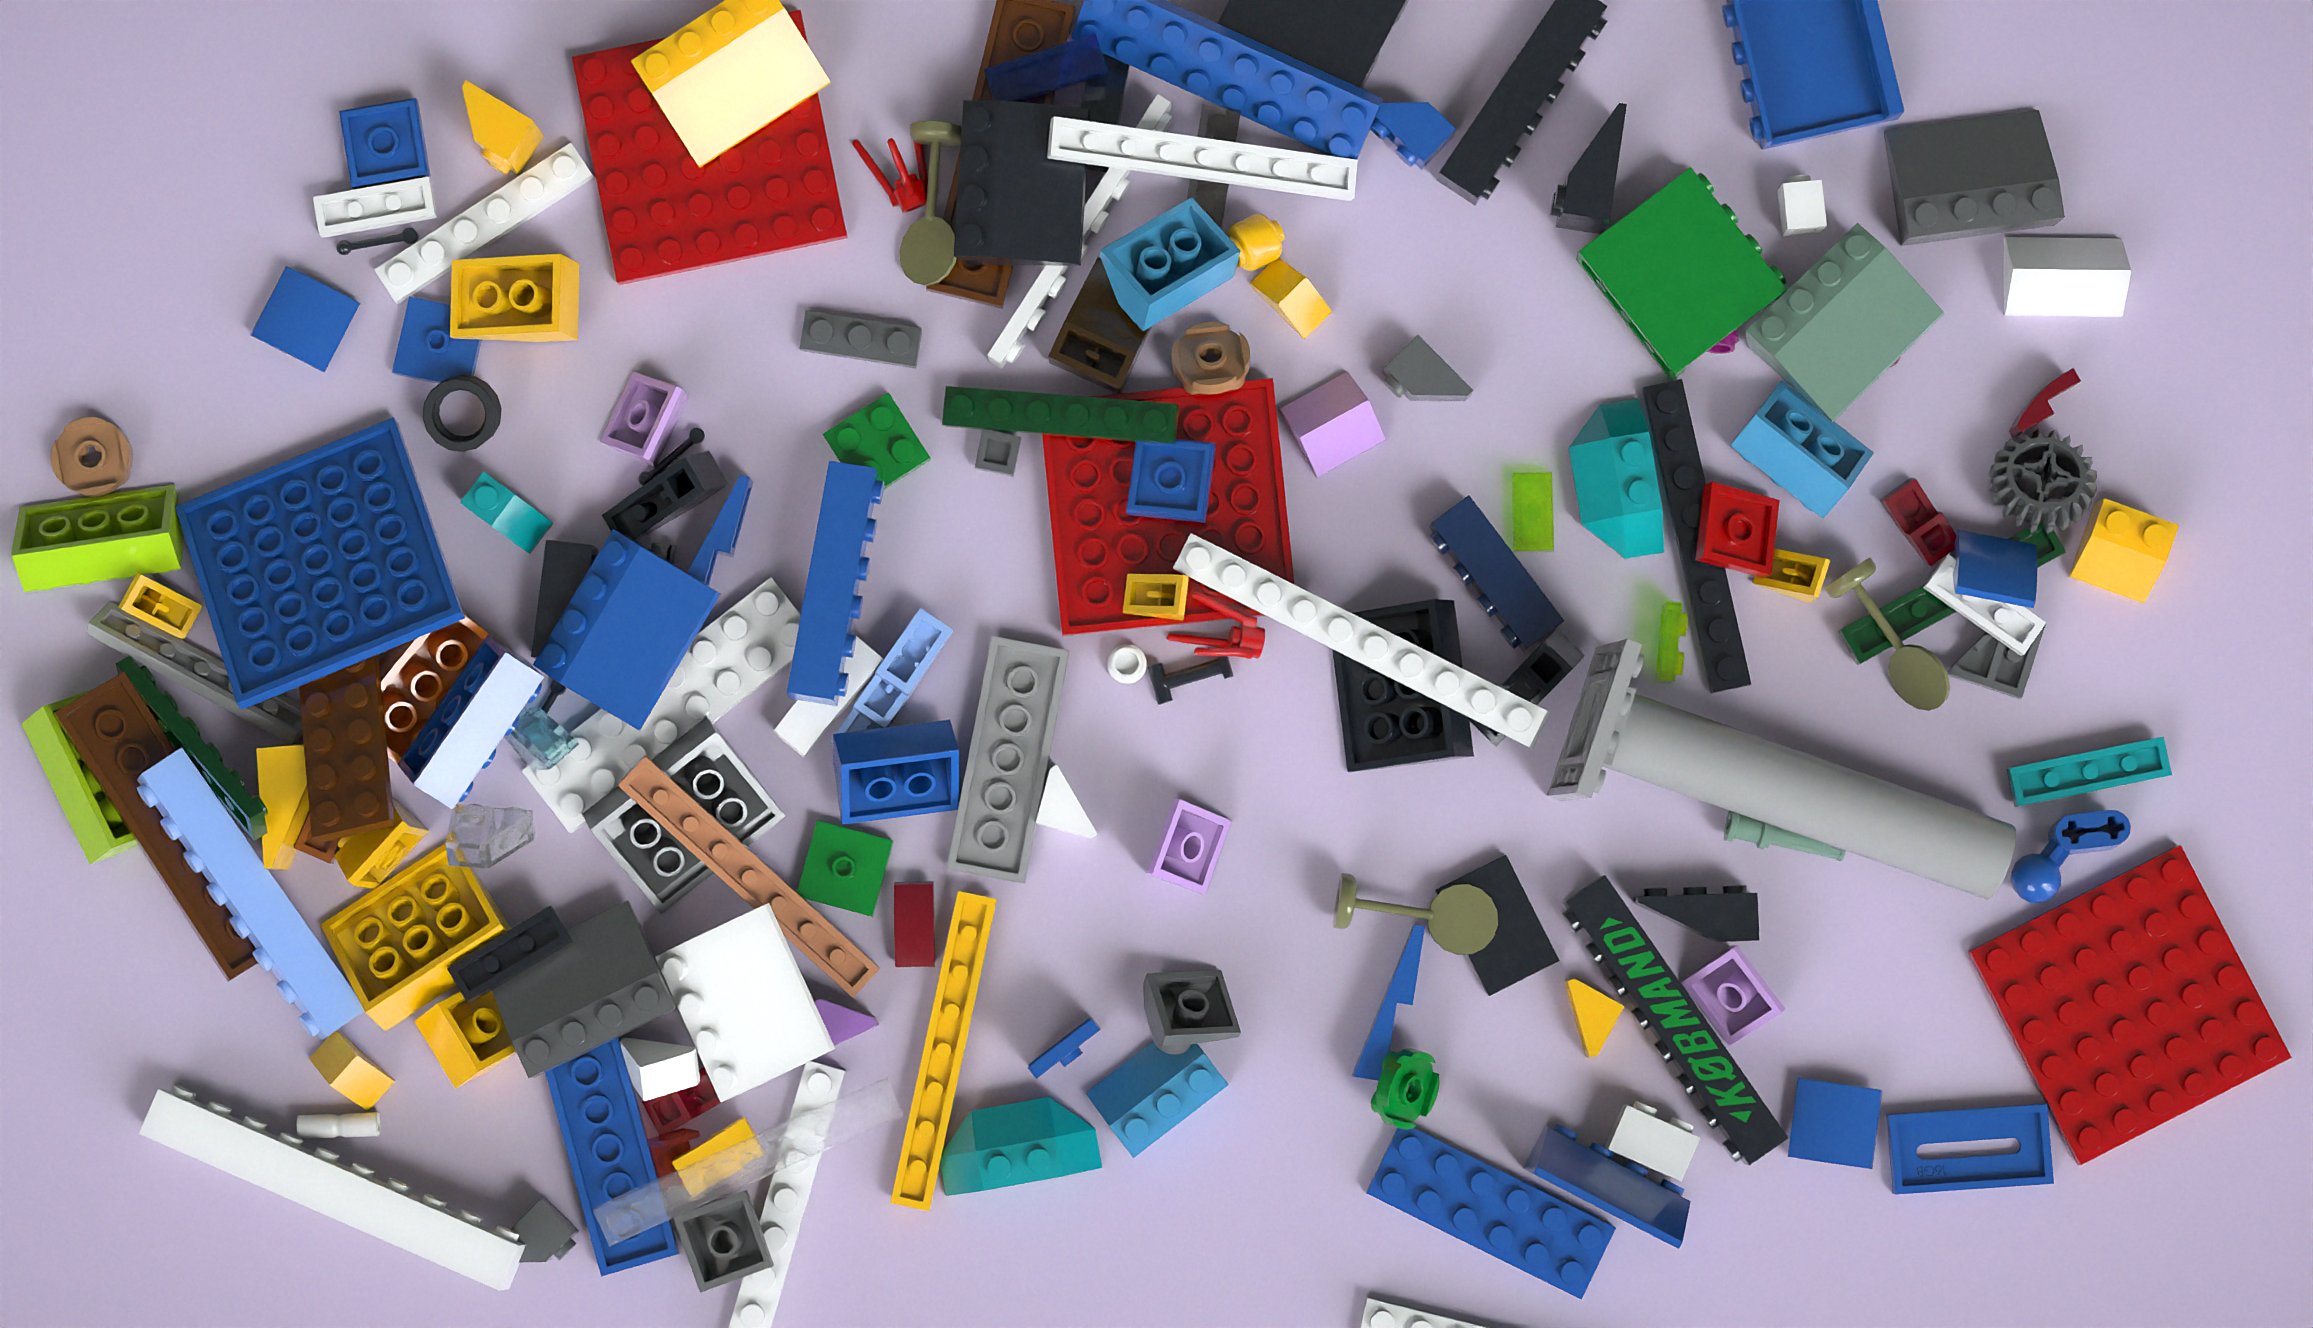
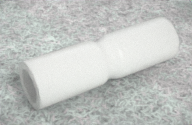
(343, 1125)

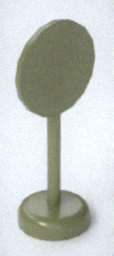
(929, 242)
(1912, 668)
(1459, 917)

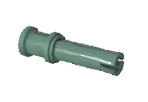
(1764, 834)

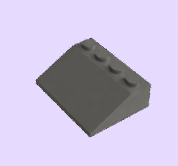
(1973, 178)
(717, 780)
(584, 992)

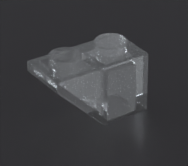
(486, 835)

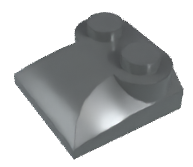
(1188, 1009)
(723, 1241)

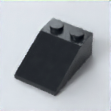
(1588, 191)

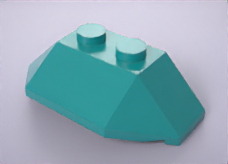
(1618, 480)
(1017, 1147)

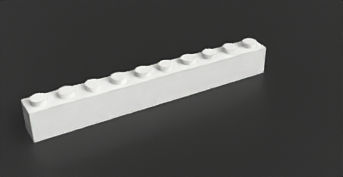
(1362, 641)
(333, 1188)

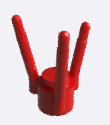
(909, 191)
(1243, 641)

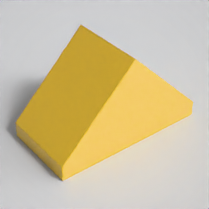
(1291, 297)
(1795, 575)
(1156, 595)
(160, 606)
(1593, 1015)
(351, 1070)

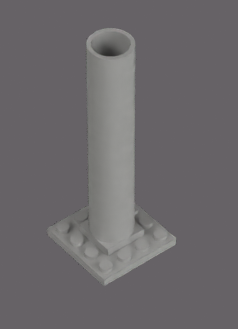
(1771, 782)

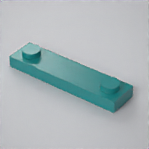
(2089, 771)

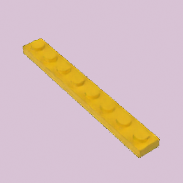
(943, 1051)

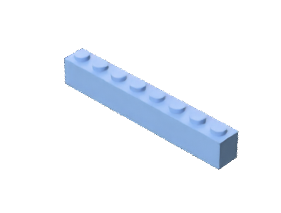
(250, 894)

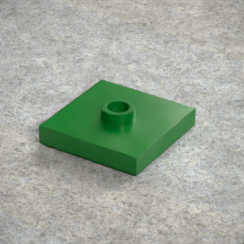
(845, 868)

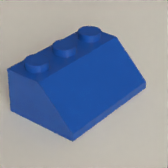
(896, 771)

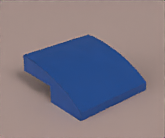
(305, 319)
(1995, 569)
(1835, 1123)

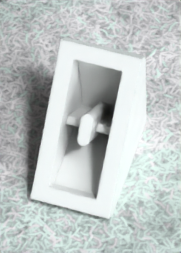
(1061, 808)
(659, 1067)

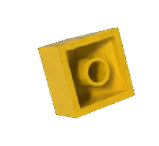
(501, 132)
(2123, 550)
(466, 1036)

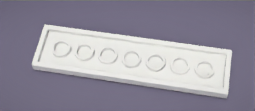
(714, 676)

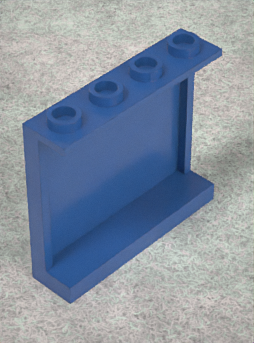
(1812, 67)

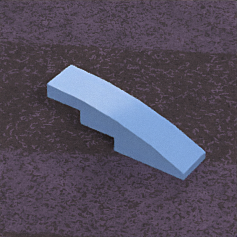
(898, 674)

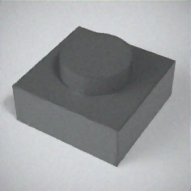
(998, 452)

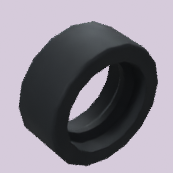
(437, 429)

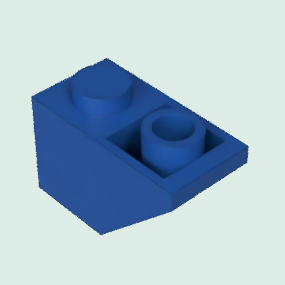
(1415, 129)

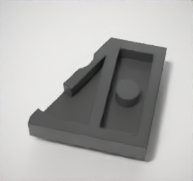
(1996, 666)

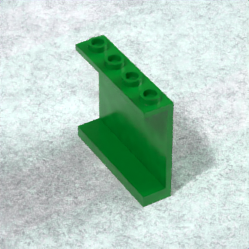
(1681, 272)

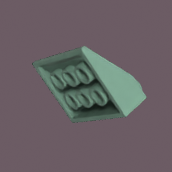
(1843, 323)

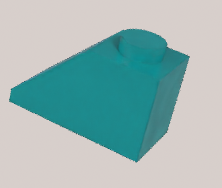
(506, 512)

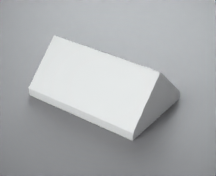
(2065, 277)

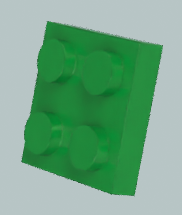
(880, 440)

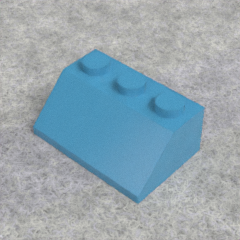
(1169, 263)
(1802, 450)
(1155, 1094)

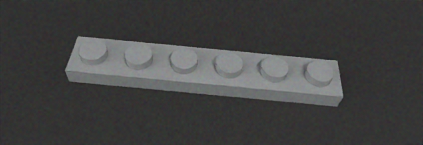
(191, 669)

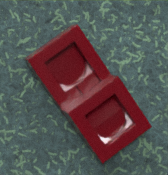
(2038, 407)
(1919, 521)
(914, 924)
(682, 1106)

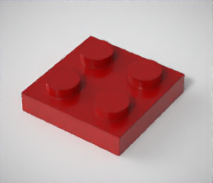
(1737, 529)

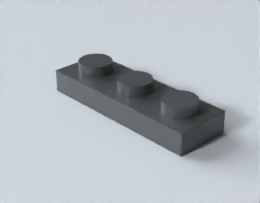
(860, 339)

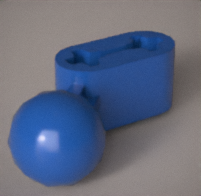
(2038, 875)

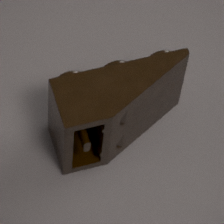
(1098, 335)

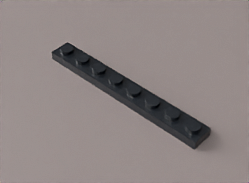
(1705, 582)

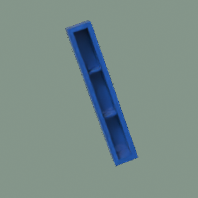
(833, 584)

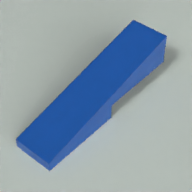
(724, 532)
(1400, 990)

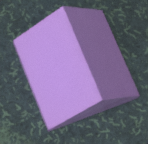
(645, 418)
(1333, 424)
(1189, 846)
(1733, 994)

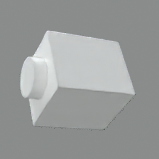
(1801, 206)

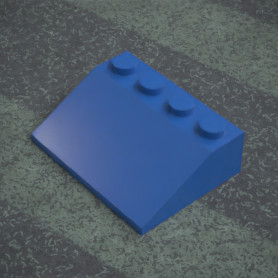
(626, 629)
(1610, 1186)

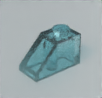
(540, 739)

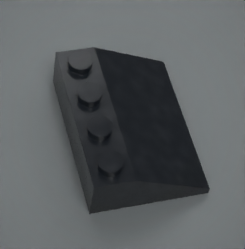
(1010, 195)
(1388, 721)

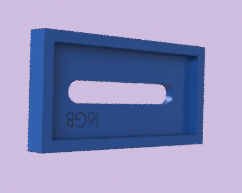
(2024, 1168)

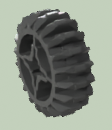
(2074, 481)

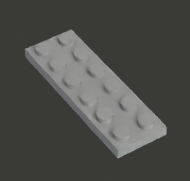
(1008, 759)

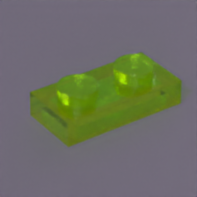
(1532, 512)
(1672, 625)

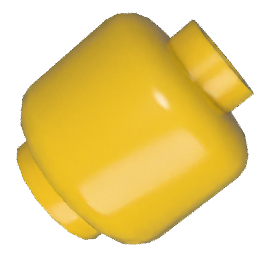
(1258, 241)

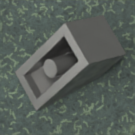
(1424, 375)
(545, 1233)

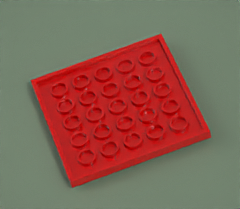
(676, 217)
(1102, 543)
(2129, 1005)

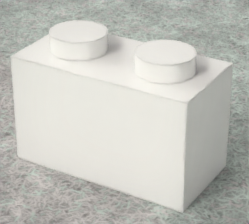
(1652, 1141)

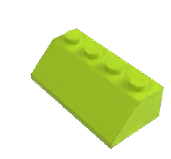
(98, 538)
(82, 799)

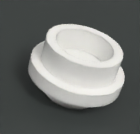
(1127, 664)

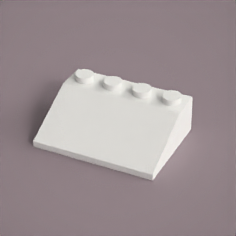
(745, 1002)

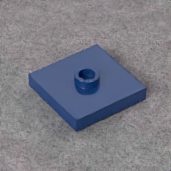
(384, 143)
(426, 345)
(1171, 480)
(1064, 1050)

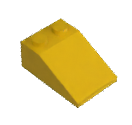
(515, 298)
(285, 795)
(373, 855)

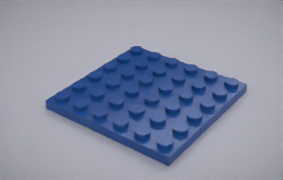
(318, 563)

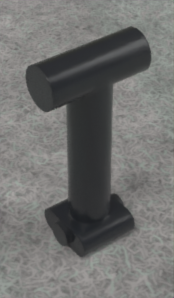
(1164, 682)

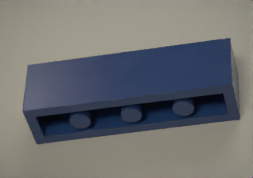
(1495, 573)

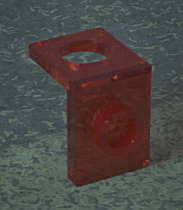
(669, 1146)

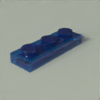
(1047, 70)

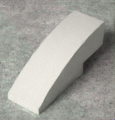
(810, 721)

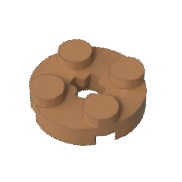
(1214, 377)
(111, 469)

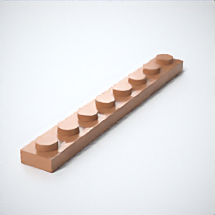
(748, 875)

